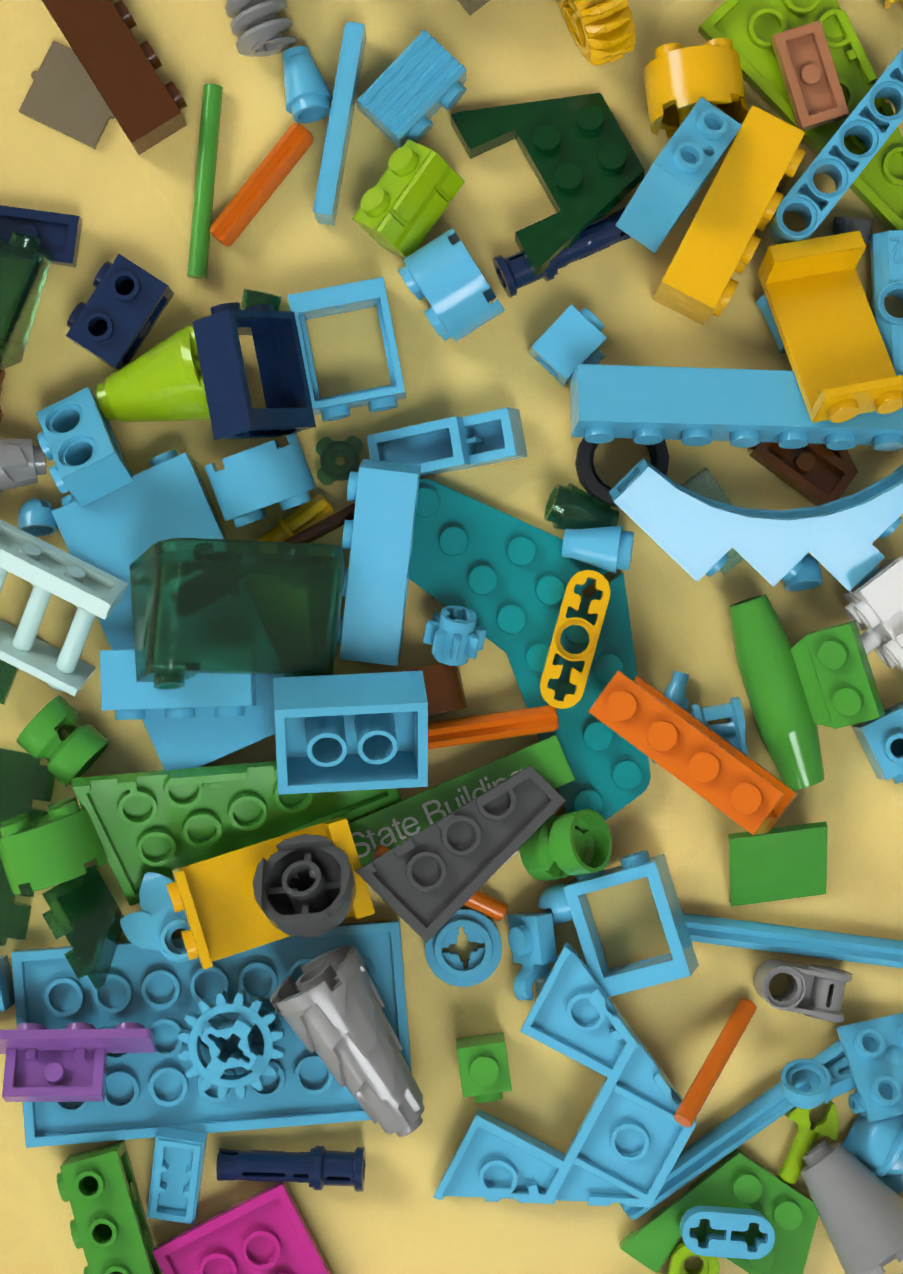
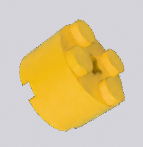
(686, 74)

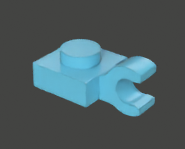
(534, 947)

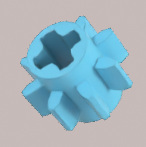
(454, 635)

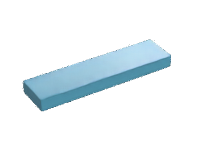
(340, 123)

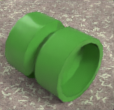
(63, 741)
(568, 846)

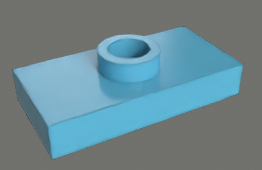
(176, 1175)

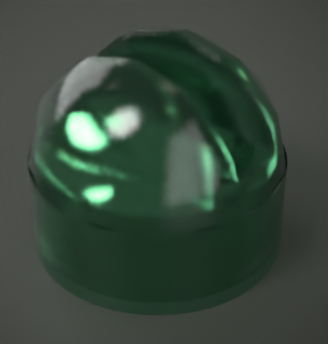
(254, 297)

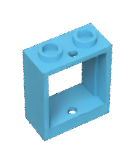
(678, 174)
(341, 300)
(646, 972)

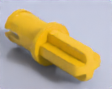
(304, 517)

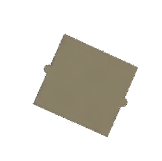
(66, 98)

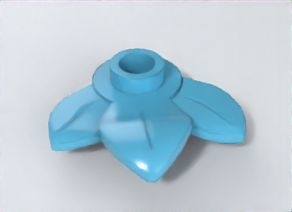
(156, 921)

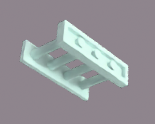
(67, 577)

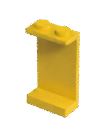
(829, 327)
(222, 901)

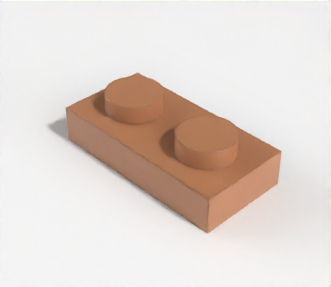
(809, 76)

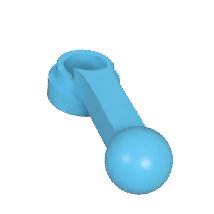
(827, 1082)

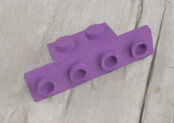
(67, 1061)

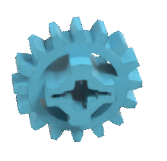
(247, 1056)

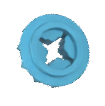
(482, 961)

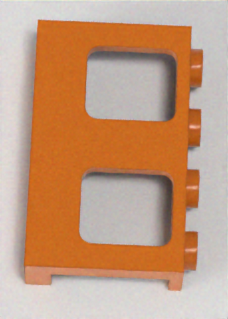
(693, 753)

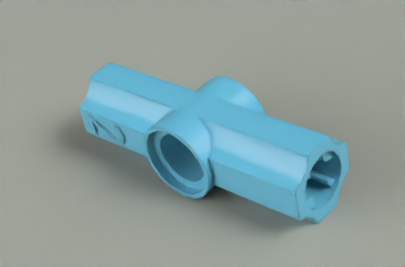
(887, 280)

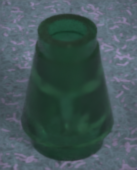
(576, 509)

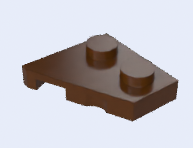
(812, 470)

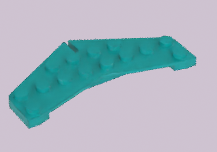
(516, 588)

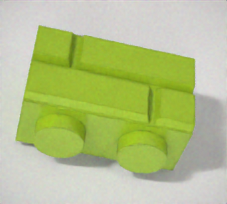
(408, 199)

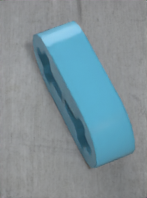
(725, 1244)

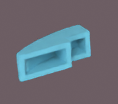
(453, 442)

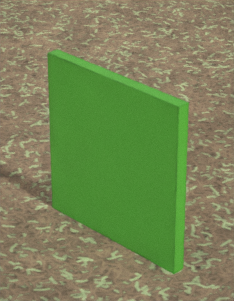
(778, 864)

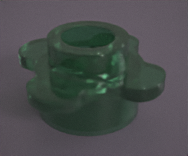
(330, 450)

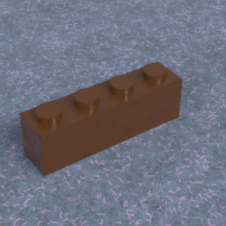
(121, 68)

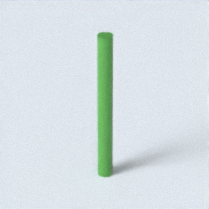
(205, 181)

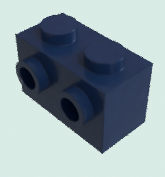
(118, 312)

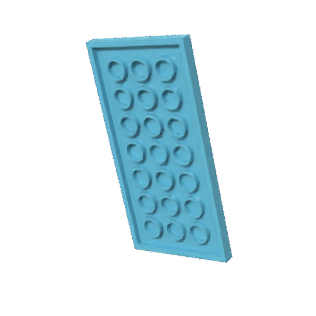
(159, 993)

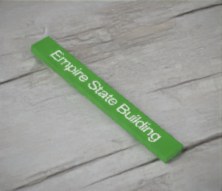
(411, 815)

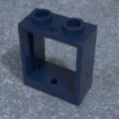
(279, 365)

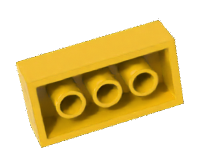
(735, 206)

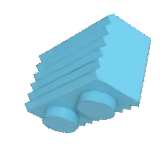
(414, 90)

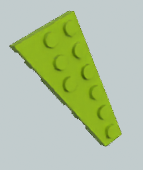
(751, 28)

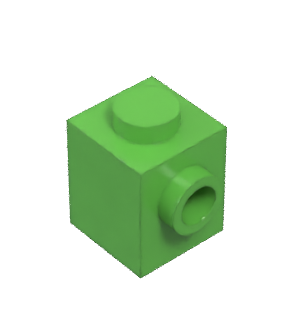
(483, 1067)

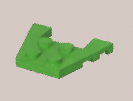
(734, 1184)

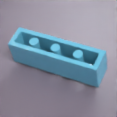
(379, 560)

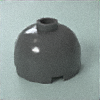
(305, 886)

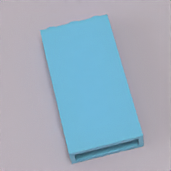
(111, 535)

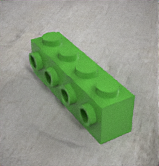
(107, 1211)

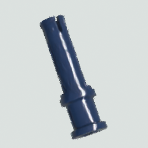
(599, 235)
(312, 1167)

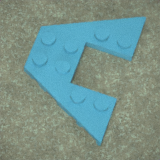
(627, 1134)

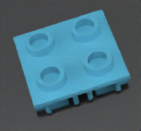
(876, 1078)

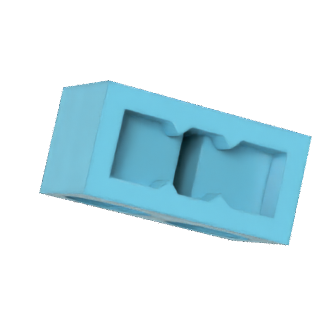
(82, 447)

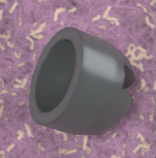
(847, 224)

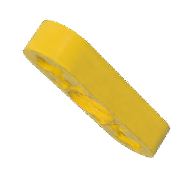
(573, 601)

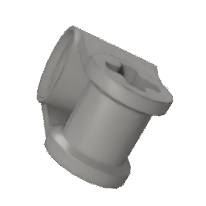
(811, 989)

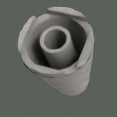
(855, 1208)

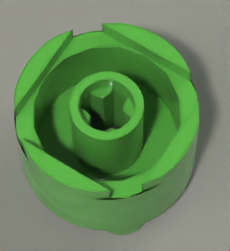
(49, 847)

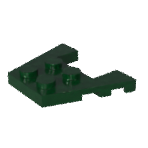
(575, 156)

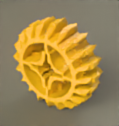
(600, 28)

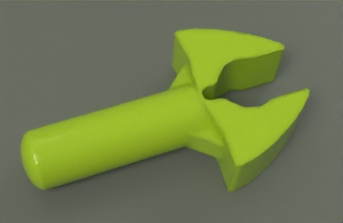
(806, 1137)

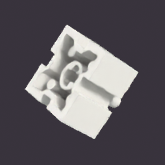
(880, 608)

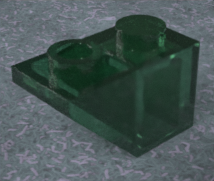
(89, 920)

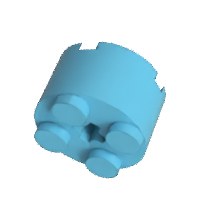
(452, 286)
(261, 479)

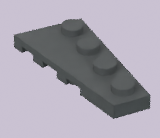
(455, 856)

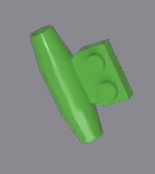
(800, 686)

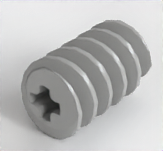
(259, 27)

